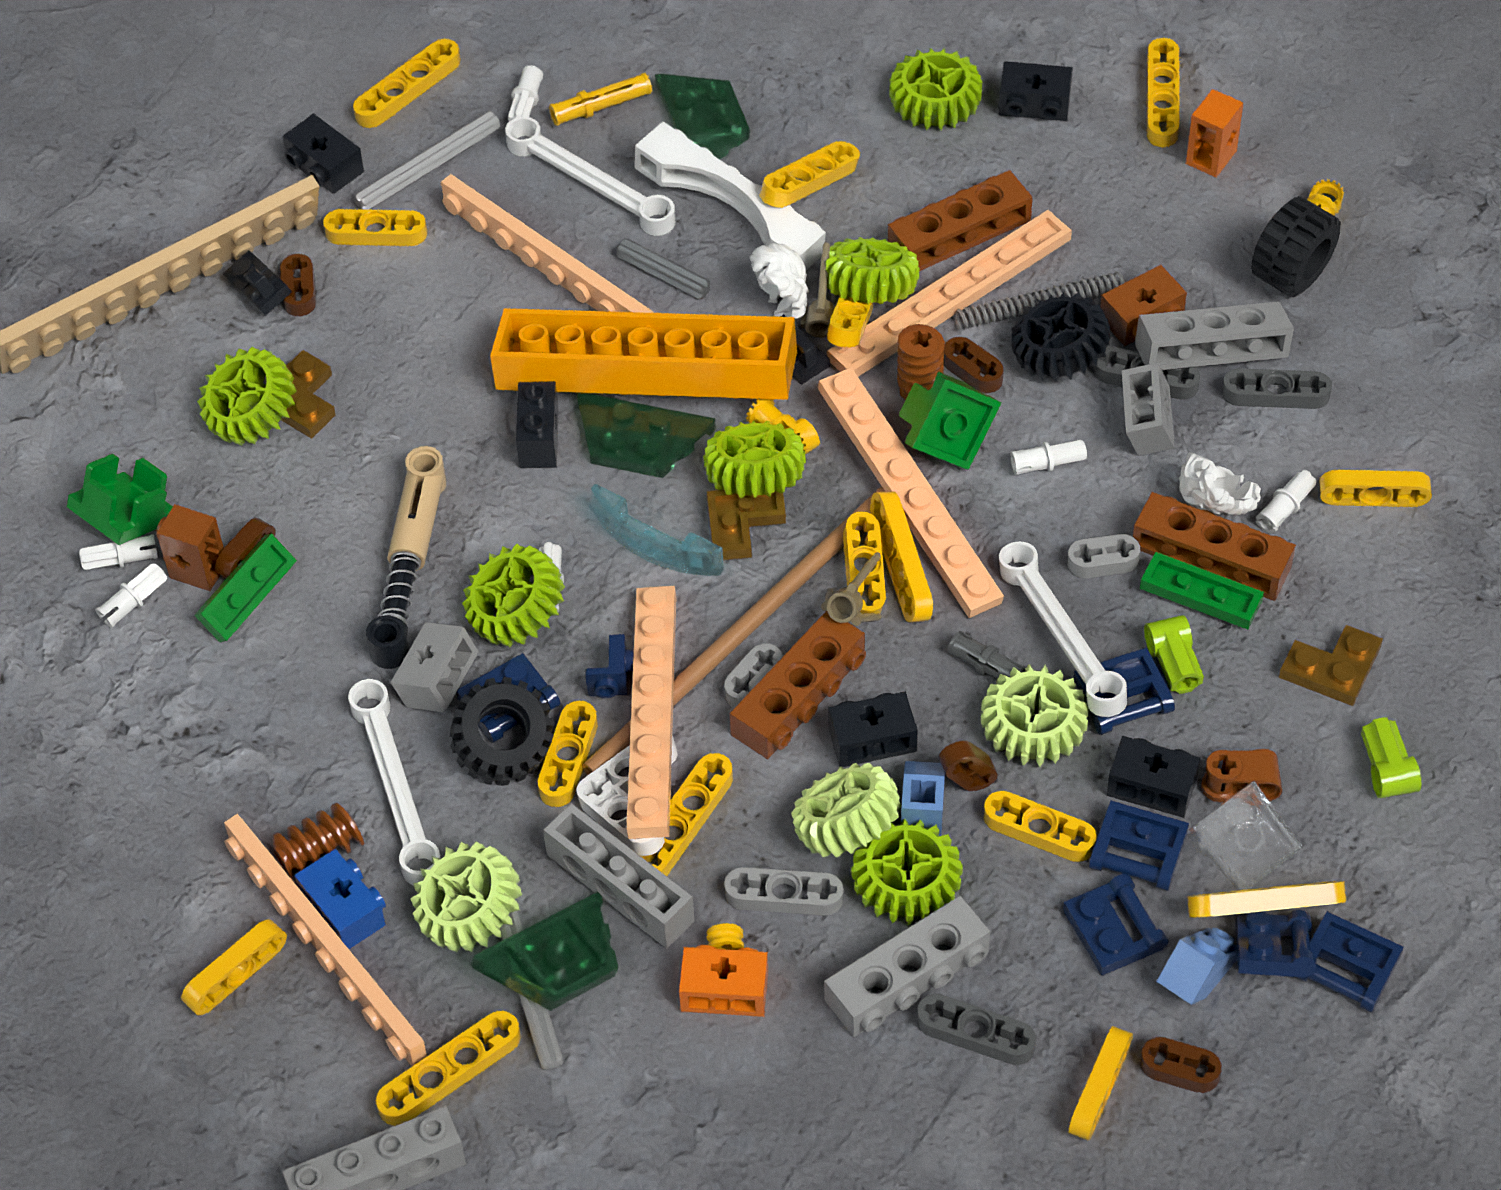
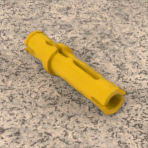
(589, 102)

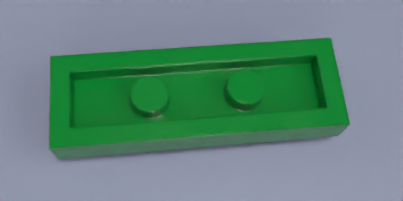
(245, 588)
(1201, 590)

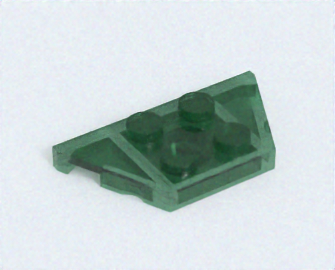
(704, 111)
(639, 435)
(555, 956)

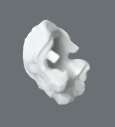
(784, 275)
(1216, 488)

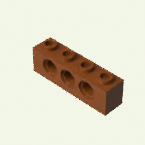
(963, 219)
(1238, 550)
(778, 690)

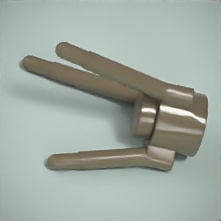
(818, 314)
(847, 602)

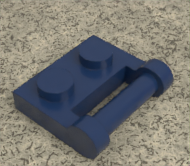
(518, 669)
(1140, 676)
(1143, 834)
(1104, 932)
(1260, 944)
(1357, 952)

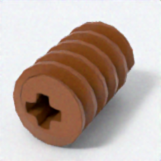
(919, 357)
(315, 839)

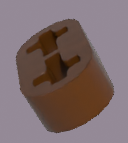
(303, 284)
(976, 361)
(241, 545)
(968, 765)
(1180, 1064)

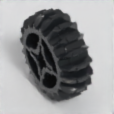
(1064, 345)

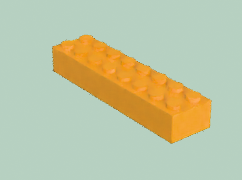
(646, 353)

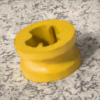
(725, 936)

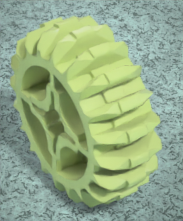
(1056, 726)
(846, 809)
(473, 913)

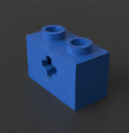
(342, 897)

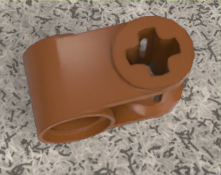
(1239, 770)

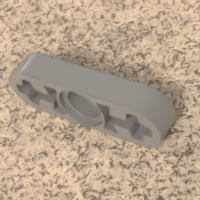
(771, 878)

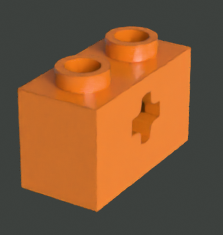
(1214, 133)
(705, 990)

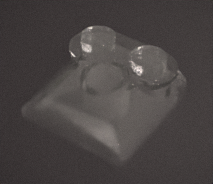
(1245, 837)

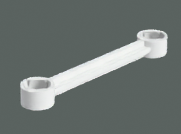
(590, 176)
(1063, 629)
(392, 776)

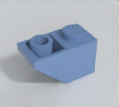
(923, 794)
(1199, 964)

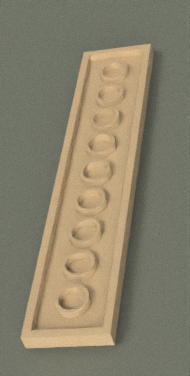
(163, 271)

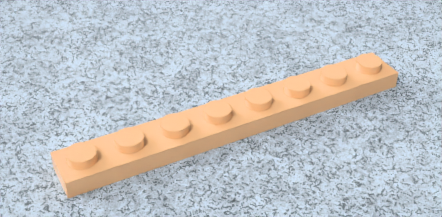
(535, 249)
(954, 291)
(922, 507)
(652, 713)
(331, 951)

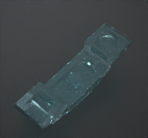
(690, 556)

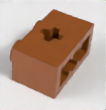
(1145, 294)
(190, 546)

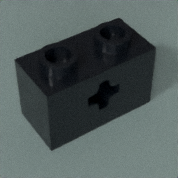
(1035, 91)
(323, 153)
(537, 424)
(872, 729)
(1153, 776)

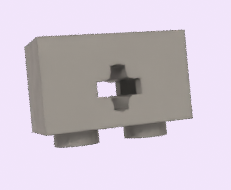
(1147, 409)
(434, 667)

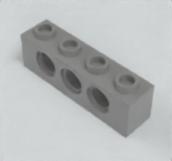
(1214, 335)
(619, 875)
(882, 968)
(386, 1159)

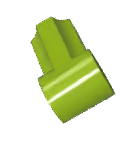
(1172, 645)
(1391, 768)

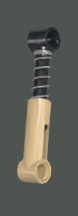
(407, 554)

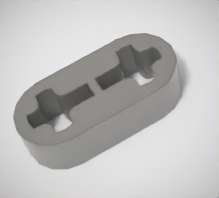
(1103, 556)
(748, 672)

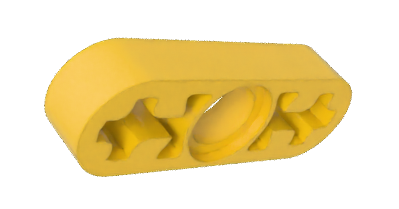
(386, 237)
(848, 322)
(1398, 489)
(853, 551)
(570, 769)
(1046, 841)
(234, 967)
(1100, 1083)

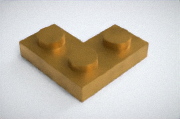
(310, 411)
(734, 515)
(1334, 674)

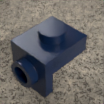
(613, 679)

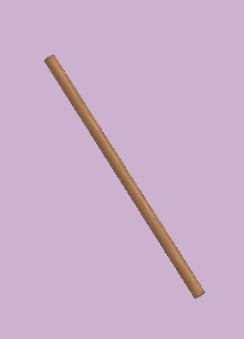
(738, 631)

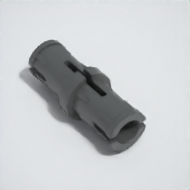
(984, 658)

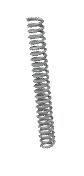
(1038, 294)

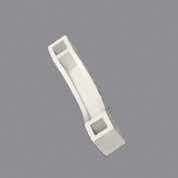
(678, 162)

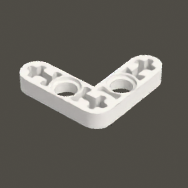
(613, 798)

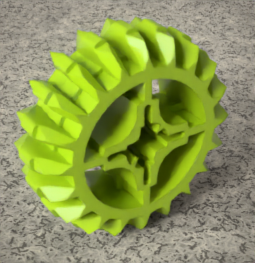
(935, 88)
(871, 270)
(240, 387)
(754, 459)
(519, 603)
(882, 876)

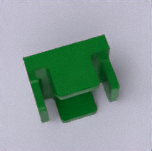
(948, 419)
(121, 504)

